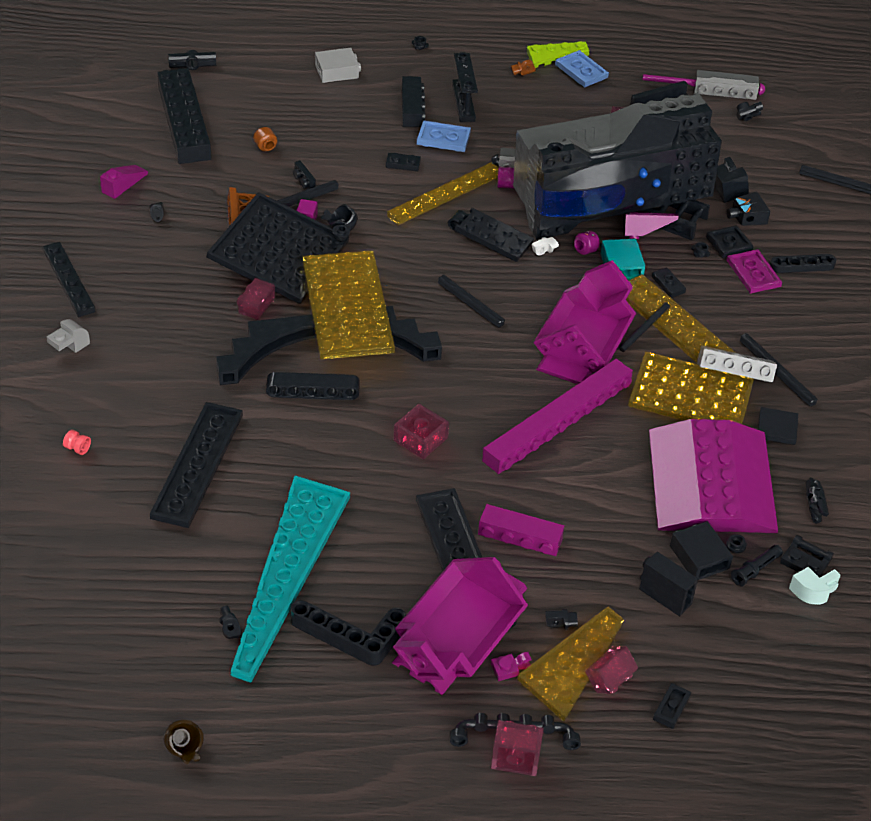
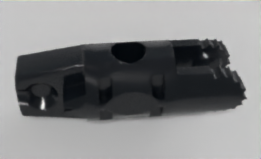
(816, 500)

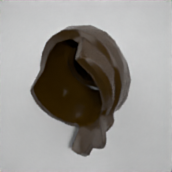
(184, 740)

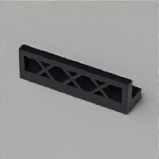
(658, 94)

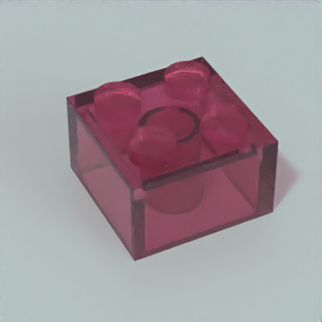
(421, 431)
(517, 748)

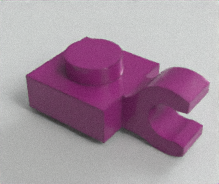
(508, 667)

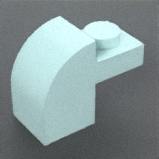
(811, 588)

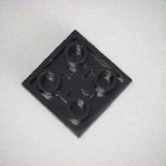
(778, 425)

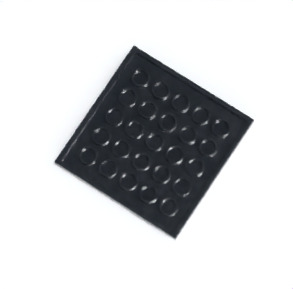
(270, 244)

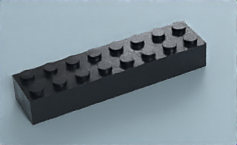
(184, 116)

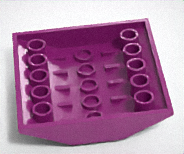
(712, 475)

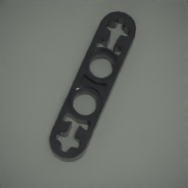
(822, 262)

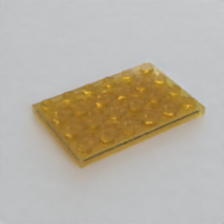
(689, 391)

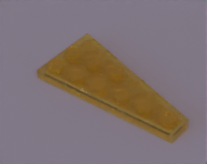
(560, 673)

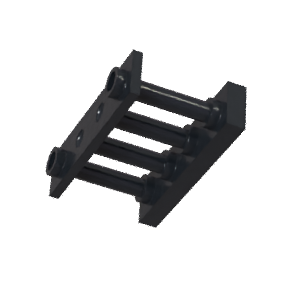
(464, 87)
(681, 226)

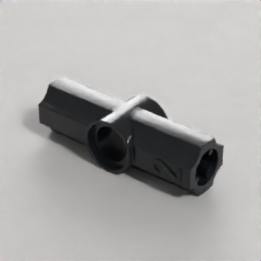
(192, 59)

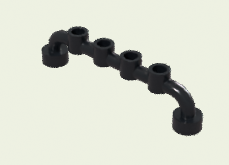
(459, 735)

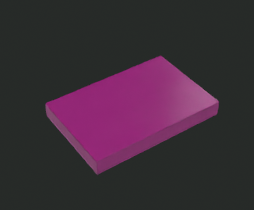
(754, 271)

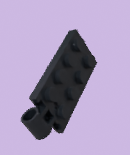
(491, 233)

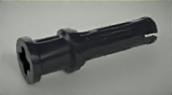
(751, 569)

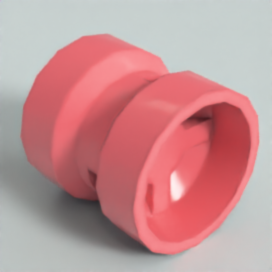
(78, 442)

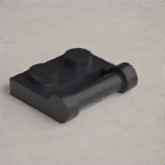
(800, 560)

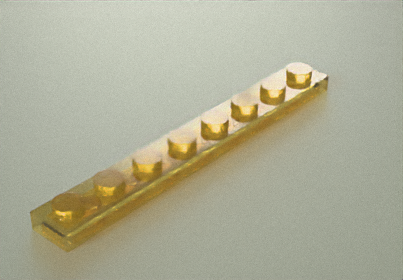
(443, 194)

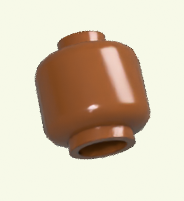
(265, 139)

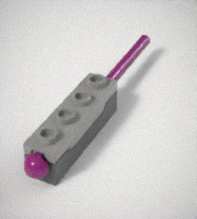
(718, 84)

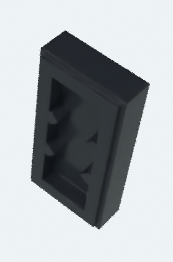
(668, 282)

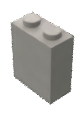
(337, 65)

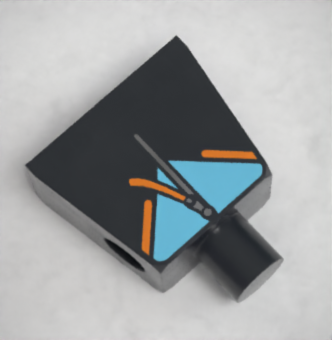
(749, 210)

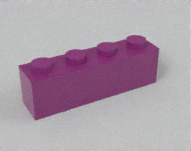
(521, 530)

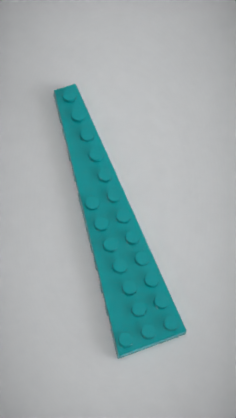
(301, 536)

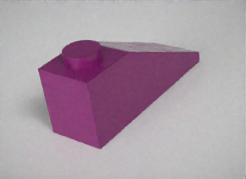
(120, 179)

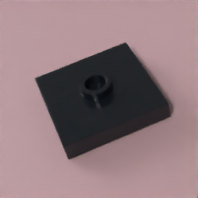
(729, 241)

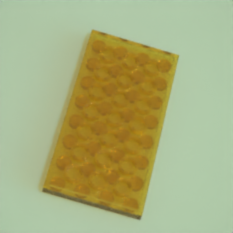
(347, 305)

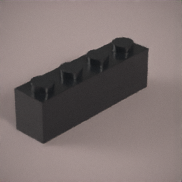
(413, 101)

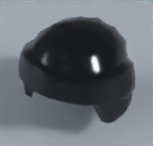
(341, 216)

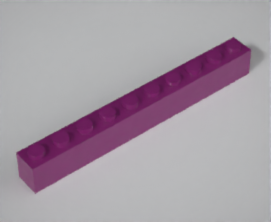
(556, 416)

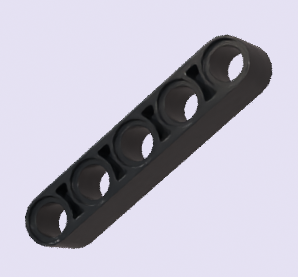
(312, 386)

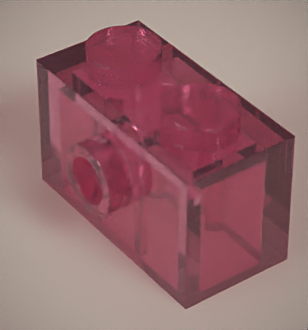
(256, 298)
(612, 669)

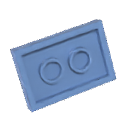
(581, 68)
(443, 136)

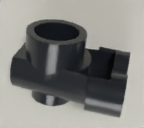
(748, 112)

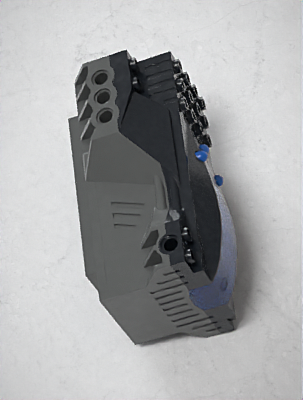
(616, 163)

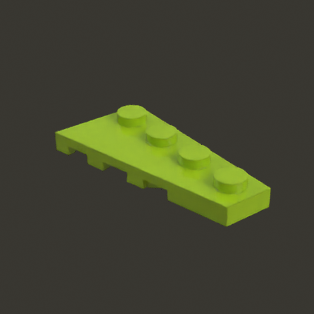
(550, 52)

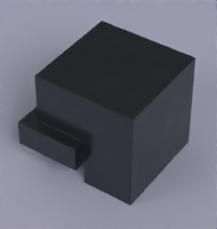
(731, 181)

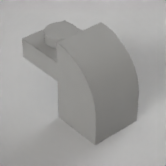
(70, 336)

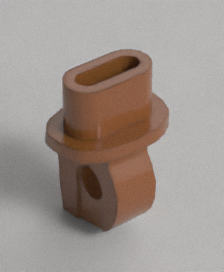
(521, 68)

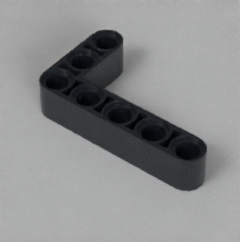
(346, 637)

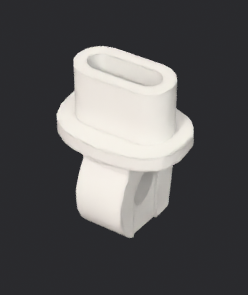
(544, 245)

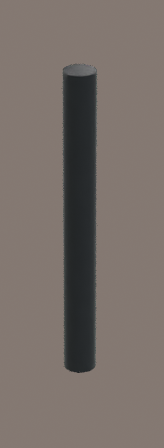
(650, 321)

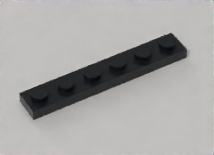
(69, 279)

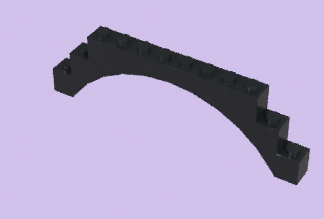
(273, 334)

